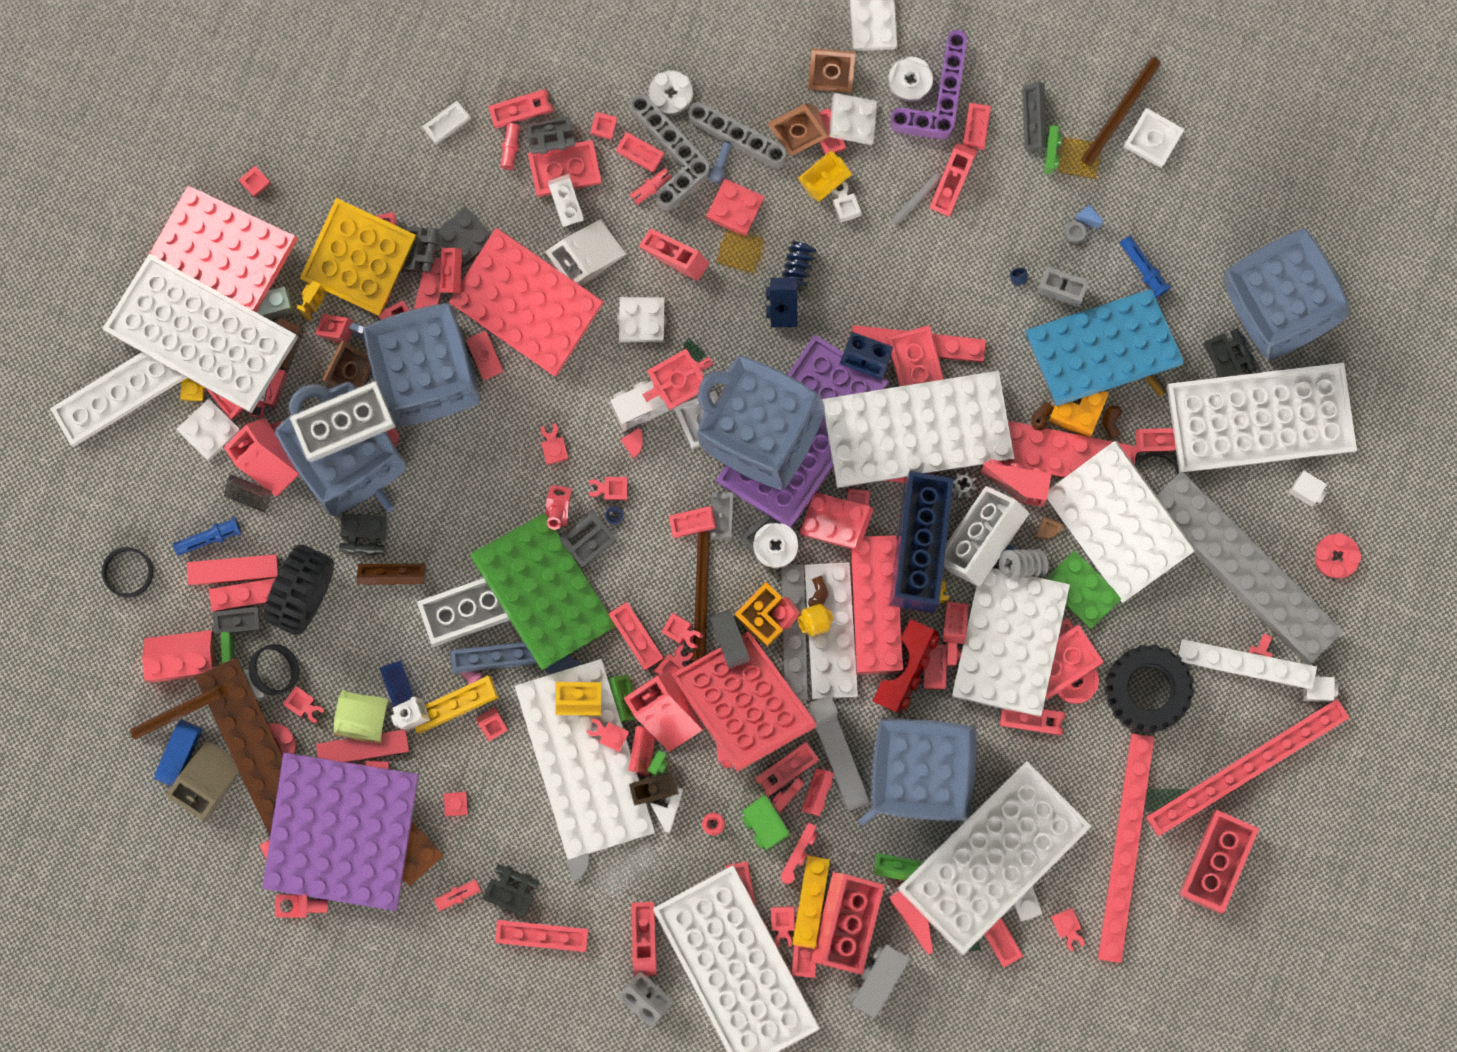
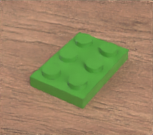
(1088, 593)

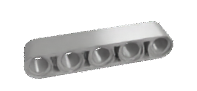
(731, 126)

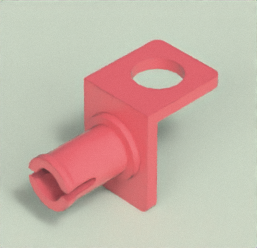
(557, 507)
(301, 906)

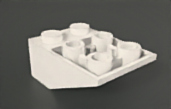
(585, 253)

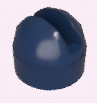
(1019, 276)
(613, 519)

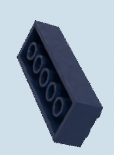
(921, 542)

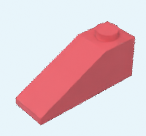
(953, 179)
(675, 254)
(914, 919)
(643, 938)

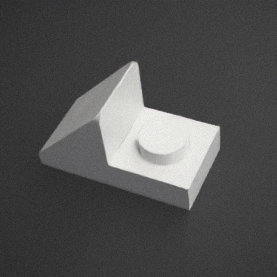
(667, 815)

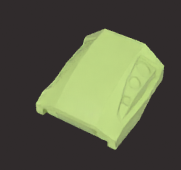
(360, 716)

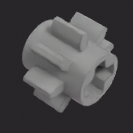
(968, 483)

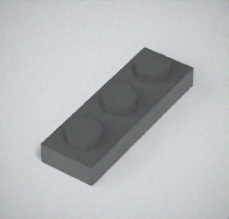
(1034, 116)

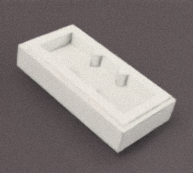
(446, 122)

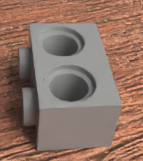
(1063, 286)
(645, 999)

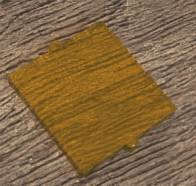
(1071, 156)
(740, 251)

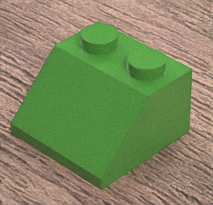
(765, 823)

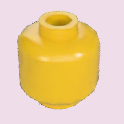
(815, 620)

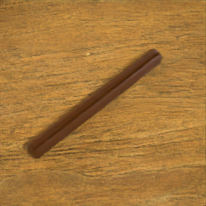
(1121, 111)
(701, 593)

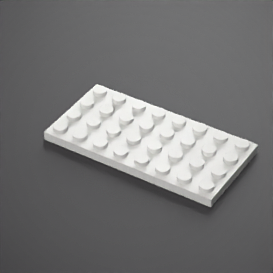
(200, 333)
(1261, 417)
(917, 429)
(582, 776)
(994, 858)
(736, 966)

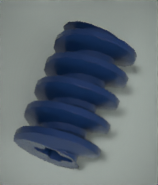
(798, 262)

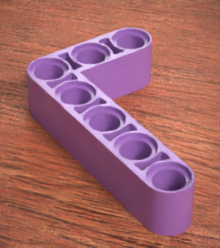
(945, 95)

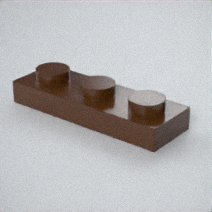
(391, 574)

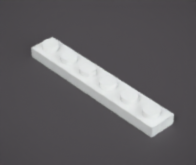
(1247, 664)

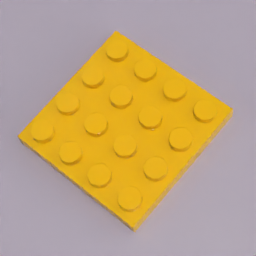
(358, 256)

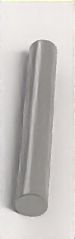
(913, 202)

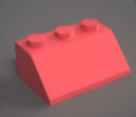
(178, 656)

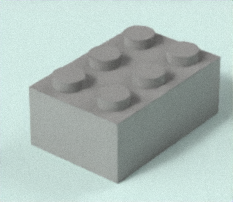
(878, 980)

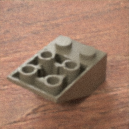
(204, 781)

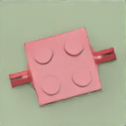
(676, 379)

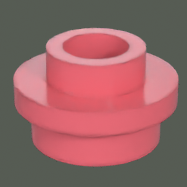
(713, 816)

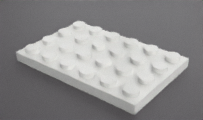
(1119, 521)
(1011, 642)

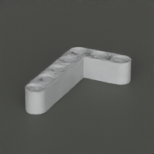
(673, 148)
(838, 753)

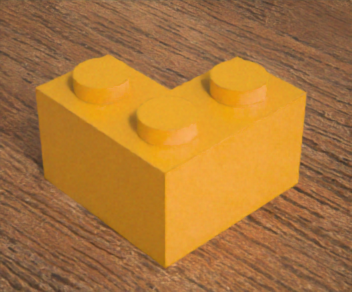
(1082, 417)
(756, 618)

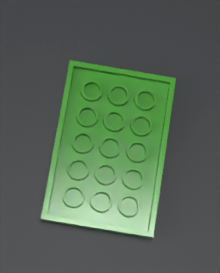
(542, 591)

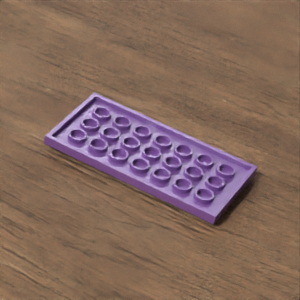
(822, 372)

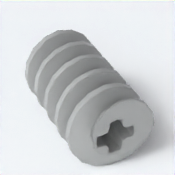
(1024, 563)

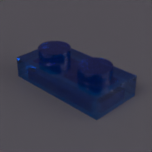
(396, 683)

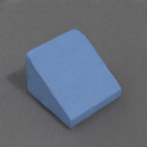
(1089, 217)

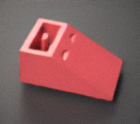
(262, 456)
(1024, 485)
(664, 711)

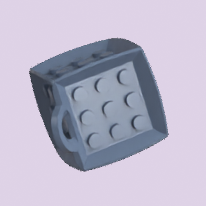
(1286, 294)
(420, 364)
(759, 421)
(348, 474)
(923, 770)

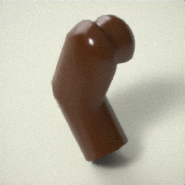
(1039, 416)
(1109, 420)
(821, 593)

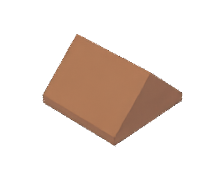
(831, 70)
(799, 128)
(347, 366)

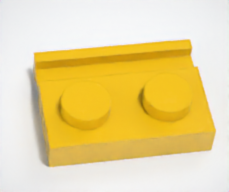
(312, 299)
(578, 698)

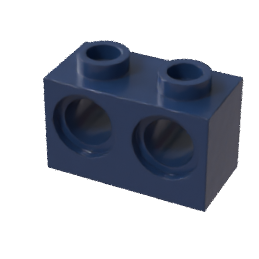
(866, 355)

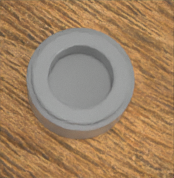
(1075, 232)

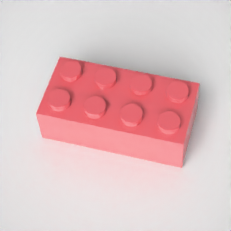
(1218, 861)
(847, 923)

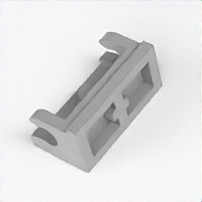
(723, 513)

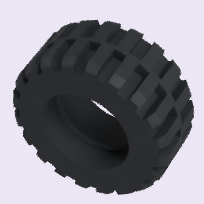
(298, 589)
(1174, 670)

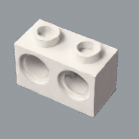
(565, 200)

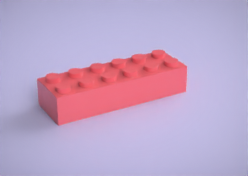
(875, 622)

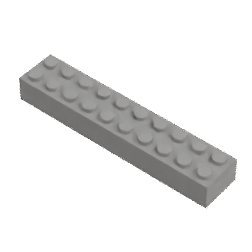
(1249, 571)

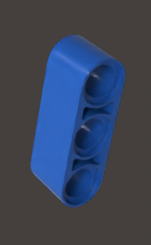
(178, 752)

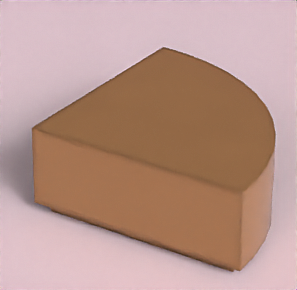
(1048, 529)

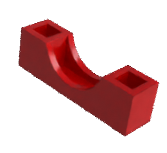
(896, 693)

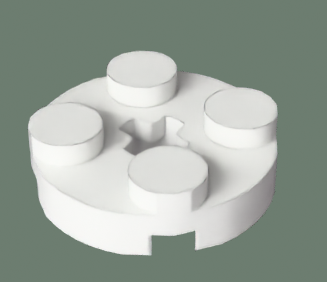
(913, 91)
(678, 102)
(775, 532)

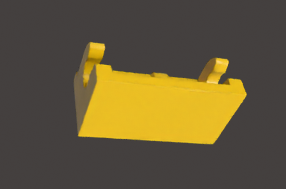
(824, 176)

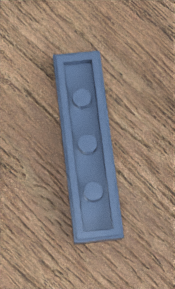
(491, 658)

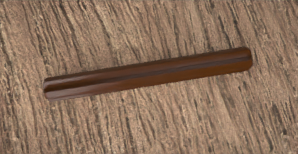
(176, 712)

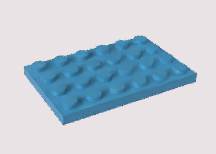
(1104, 347)

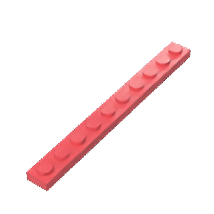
(1247, 767)
(1126, 848)

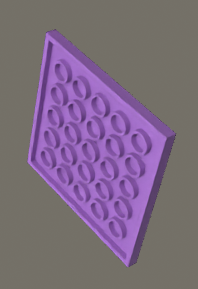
(340, 831)

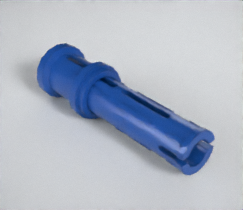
(1150, 274)
(216, 533)

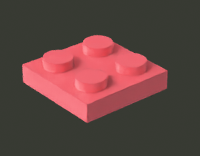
(735, 207)

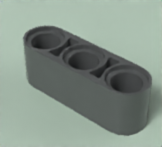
(729, 639)

